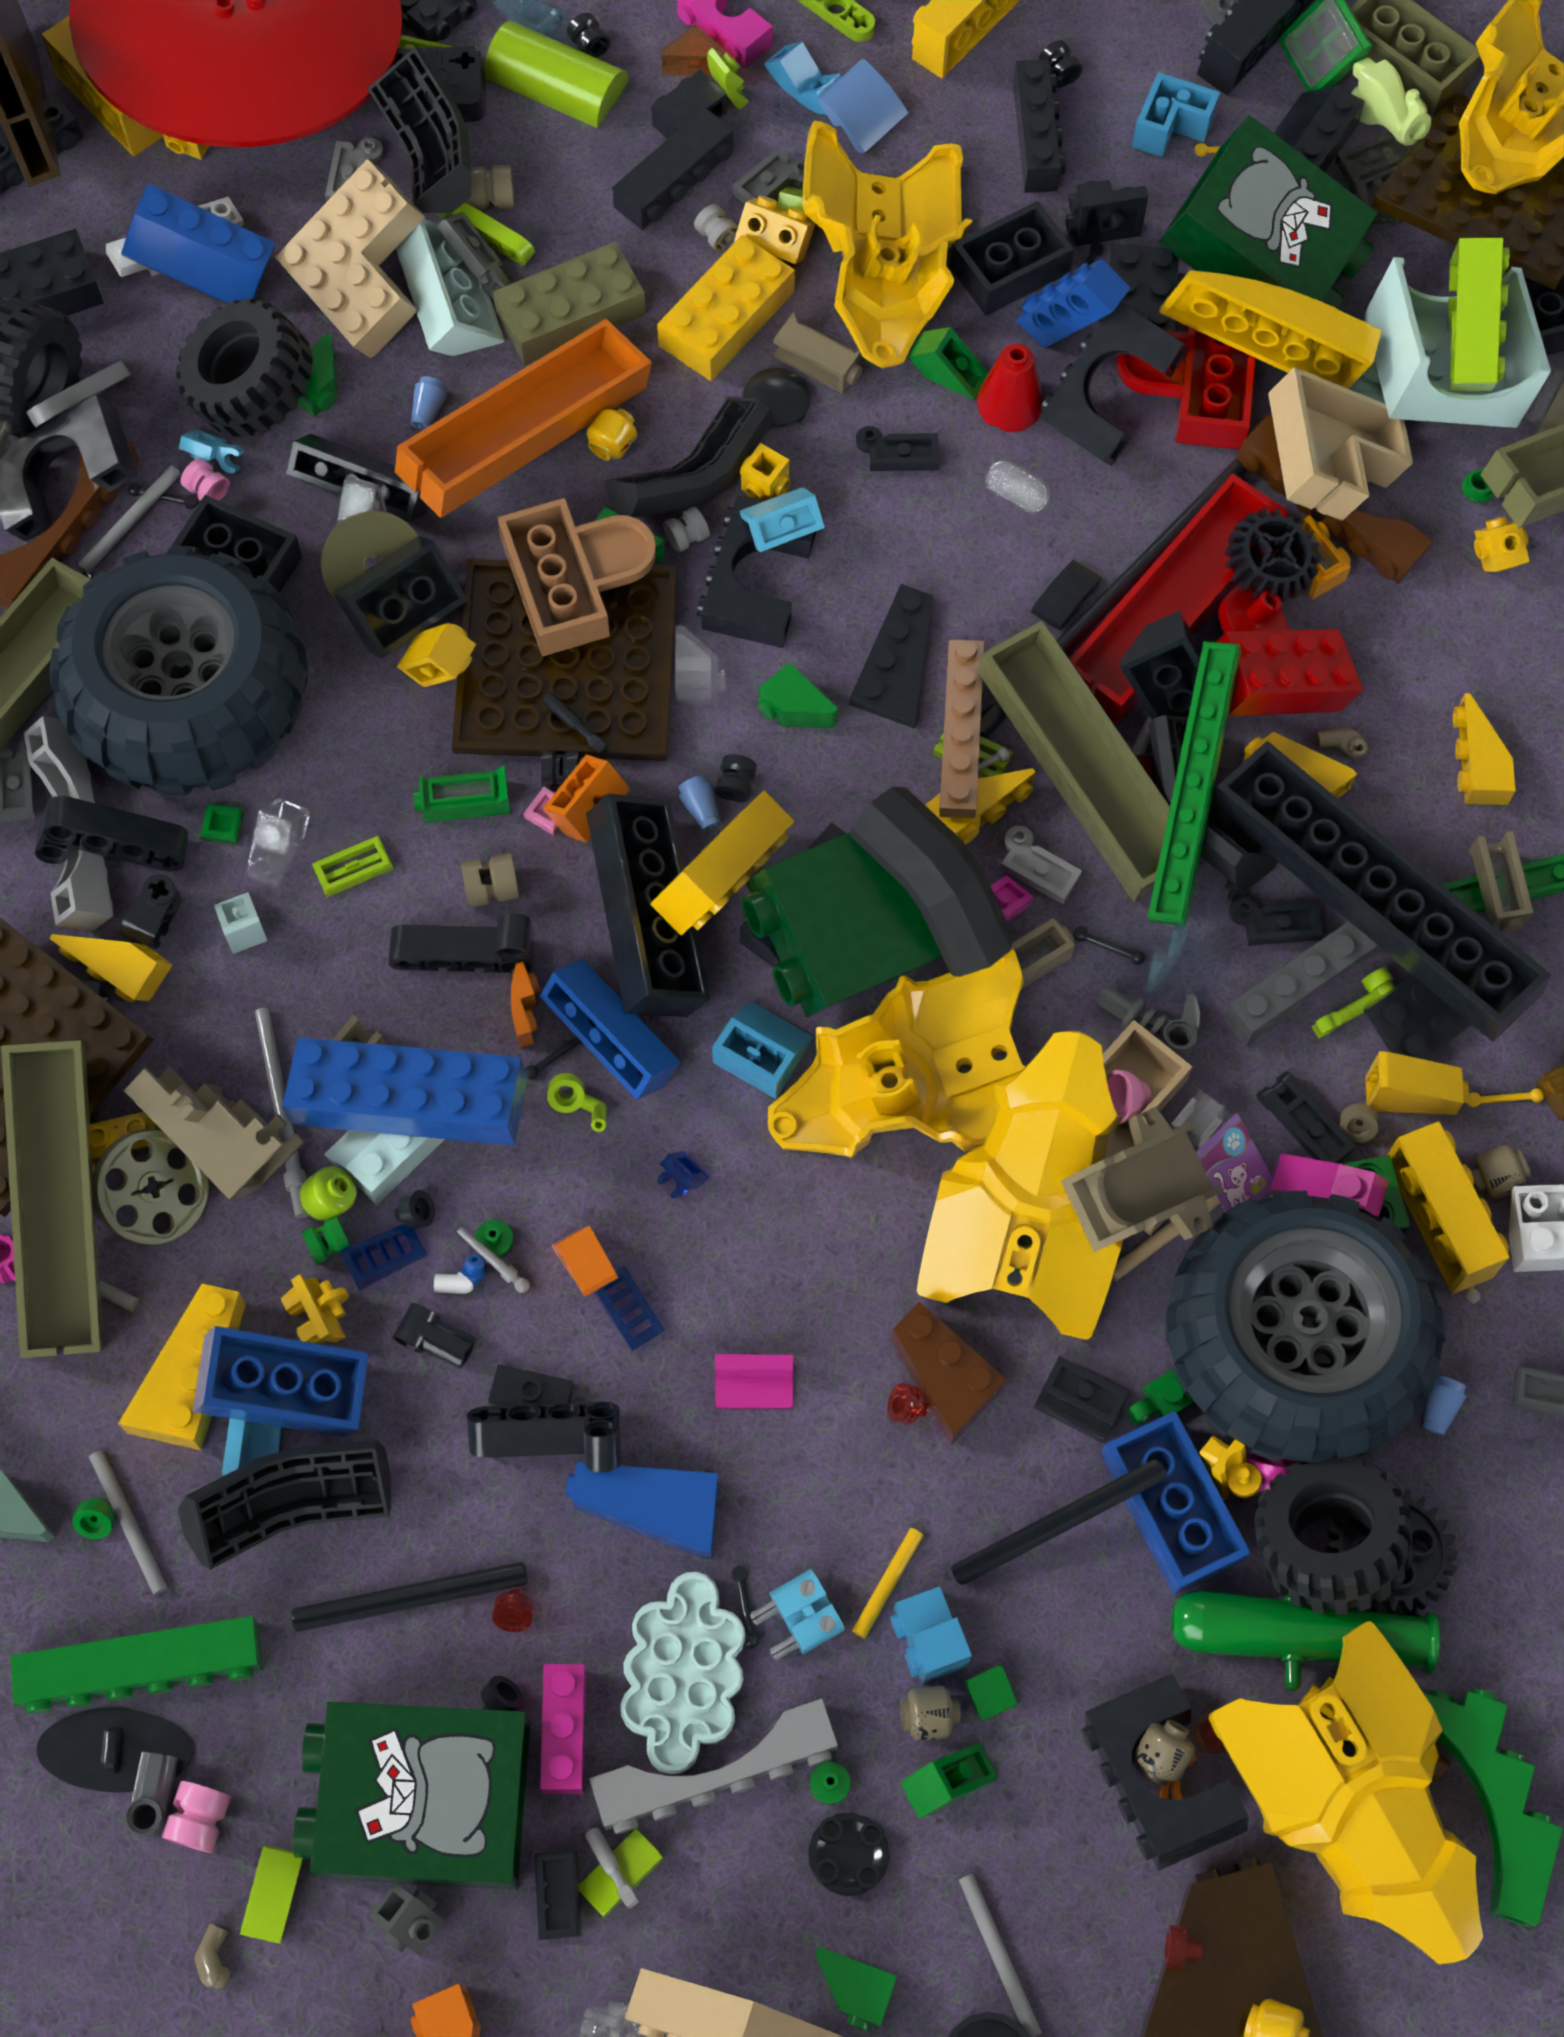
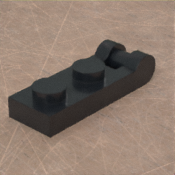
(1306, 1120)

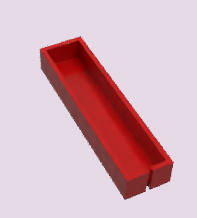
(1184, 578)

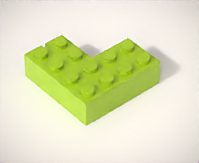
(1476, 312)

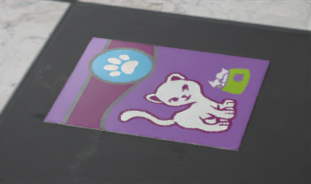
(1235, 1163)

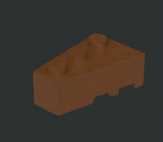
(946, 1369)

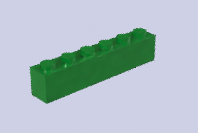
(136, 1663)

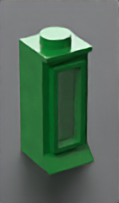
(462, 796)

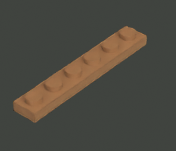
(961, 730)

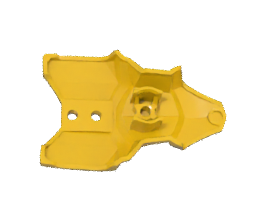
(1510, 127)
(892, 262)
(905, 1066)
(1045, 1129)
(1366, 1812)

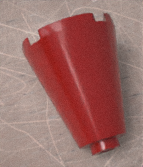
(1012, 390)

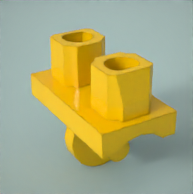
(322, 1307)
(1229, 1468)

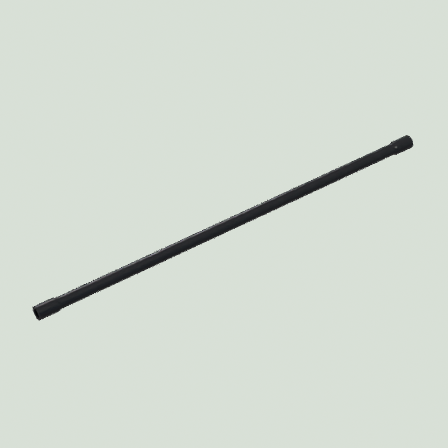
(994, 714)

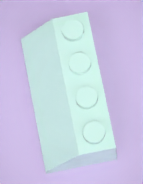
(448, 297)
(379, 1159)

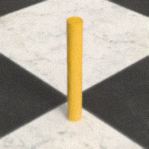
(887, 1583)

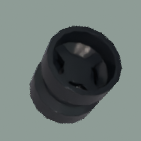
(586, 33)
(1061, 63)
(552, 766)
(735, 778)

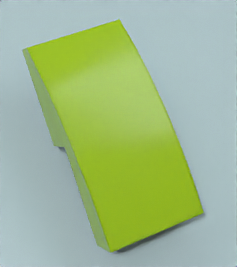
(725, 74)
(271, 1894)

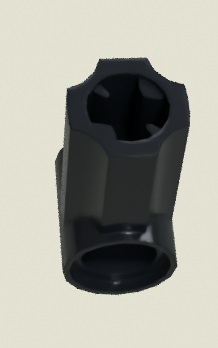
(429, 1334)

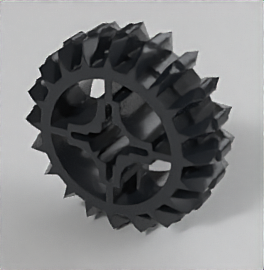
(1253, 539)

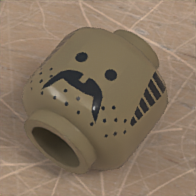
(1500, 1171)
(929, 1713)
(1164, 1752)

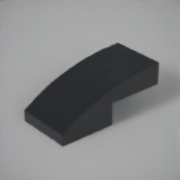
(1065, 595)

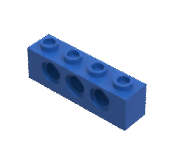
(1072, 303)

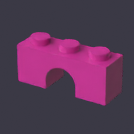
(742, 36)
(563, 1729)

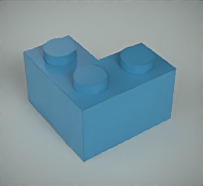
(1176, 108)
(932, 1636)

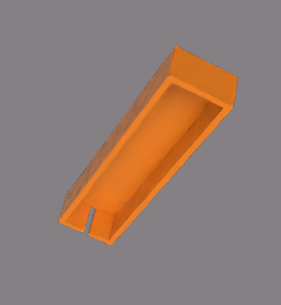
(522, 417)

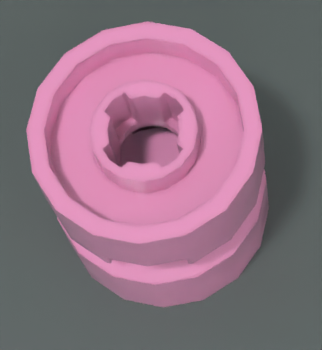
(196, 1817)

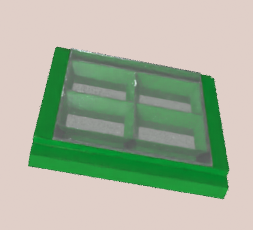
(1325, 43)

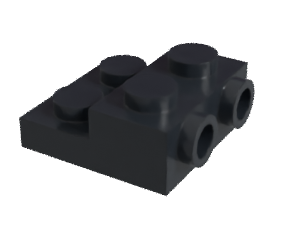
(436, 18)
(1105, 214)

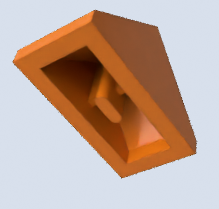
(585, 1260)

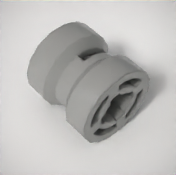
(714, 225)
(686, 529)

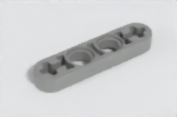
(75, 394)

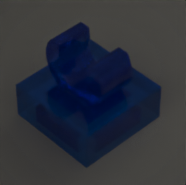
(683, 1171)

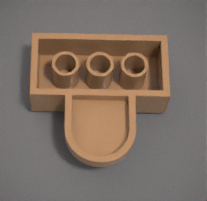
(567, 566)

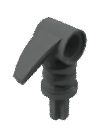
(1162, 1027)

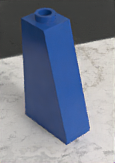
(654, 1502)

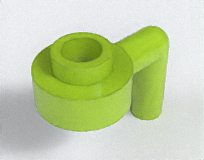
(576, 1099)

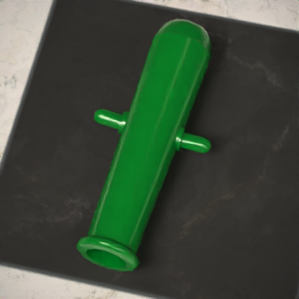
(1279, 1629)

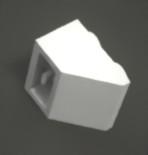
(1537, 1228)

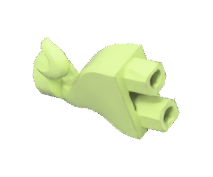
(1388, 104)

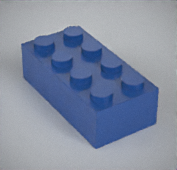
(280, 1382)
(1184, 1513)

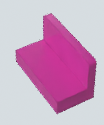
(753, 1381)

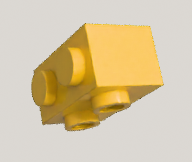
(776, 230)
(437, 655)

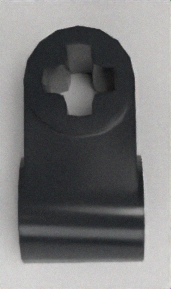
(149, 916)

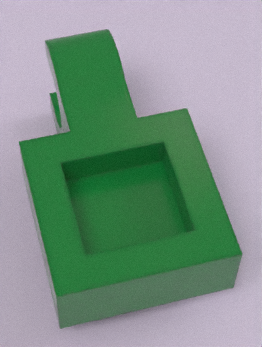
(1163, 1397)

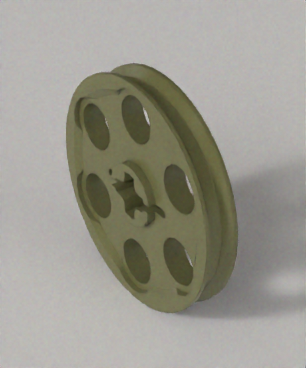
(144, 1204)

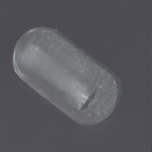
(1018, 486)

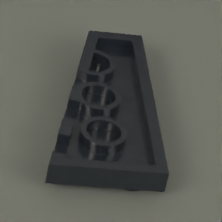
(896, 662)

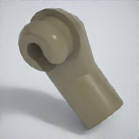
(1344, 739)
(207, 1958)

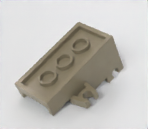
(216, 1134)
(1143, 1185)

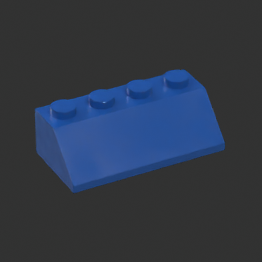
(197, 247)

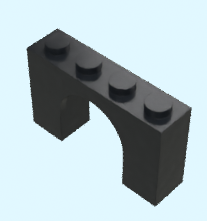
(1071, 407)
(87, 426)
(728, 605)
(1166, 1827)

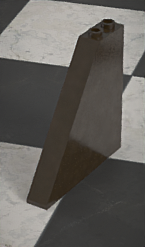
(24, 99)
(1242, 1963)

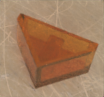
(688, 53)

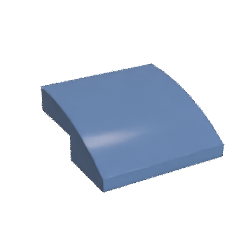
(862, 105)

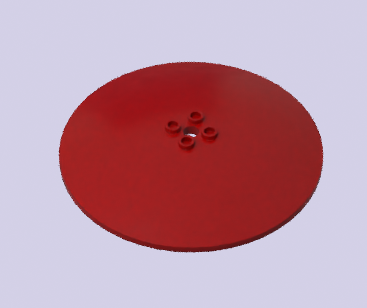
(235, 66)

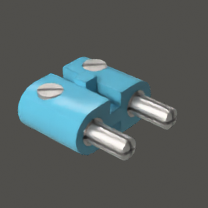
(806, 1613)

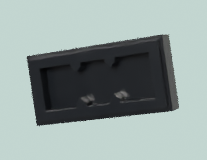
(523, 1387)
(558, 1895)

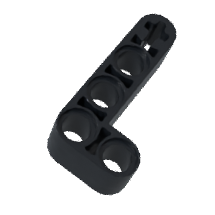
(109, 833)
(463, 947)
(548, 1430)

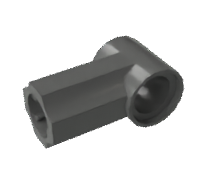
(152, 1788)

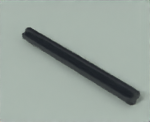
(1059, 1522)
(409, 1596)

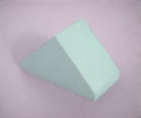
(240, 923)

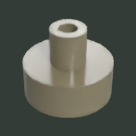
(1359, 1122)

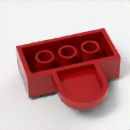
(1211, 387)
(1284, 667)

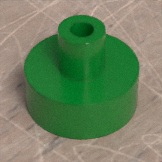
(503, 1240)
(93, 1518)
(827, 1793)

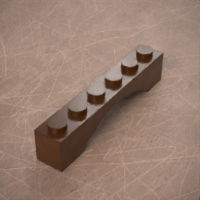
(61, 539)
(1385, 543)

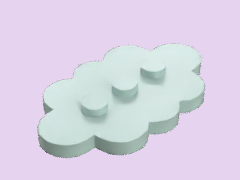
(683, 1673)

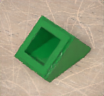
(990, 1693)

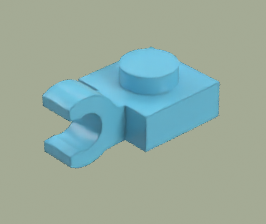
(208, 446)

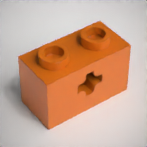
(581, 792)

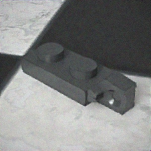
(474, 251)

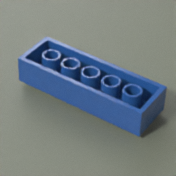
(405, 1091)

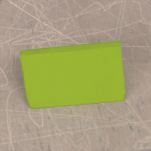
(636, 1861)

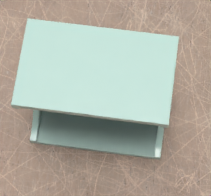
(1417, 348)

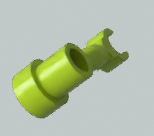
(1376, 985)

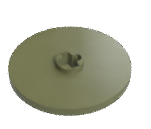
(358, 539)

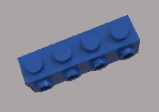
(614, 1037)

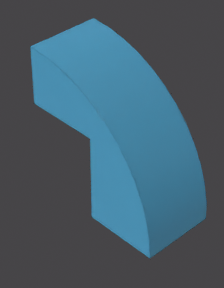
(800, 76)

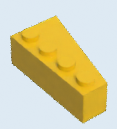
(166, 1397)

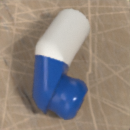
(465, 1279)

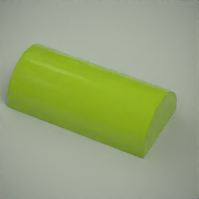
(554, 73)

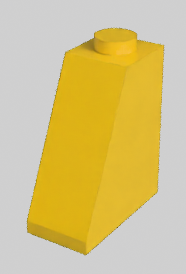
(1329, 773)
(1414, 1085)

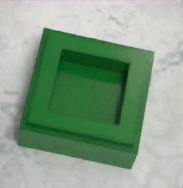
(222, 824)

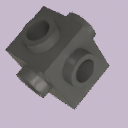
(407, 1919)

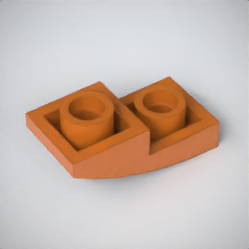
(523, 993)

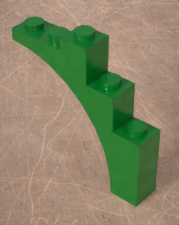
(1521, 1843)

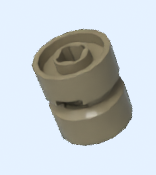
(492, 187)
(503, 880)

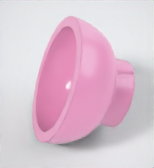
(1128, 1094)

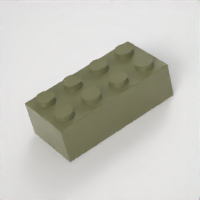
(1419, 47)
(568, 300)

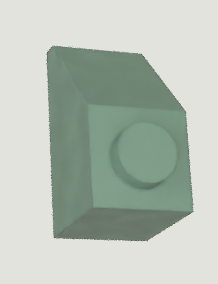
(17, 1516)

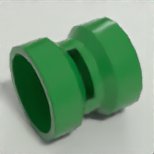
(334, 1236)

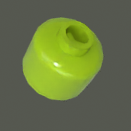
(328, 1193)

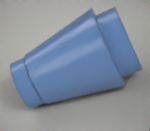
(427, 401)
(700, 802)
(1443, 1405)

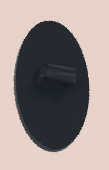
(105, 1748)

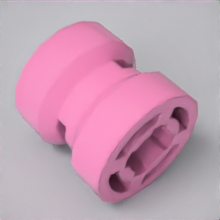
(202, 479)

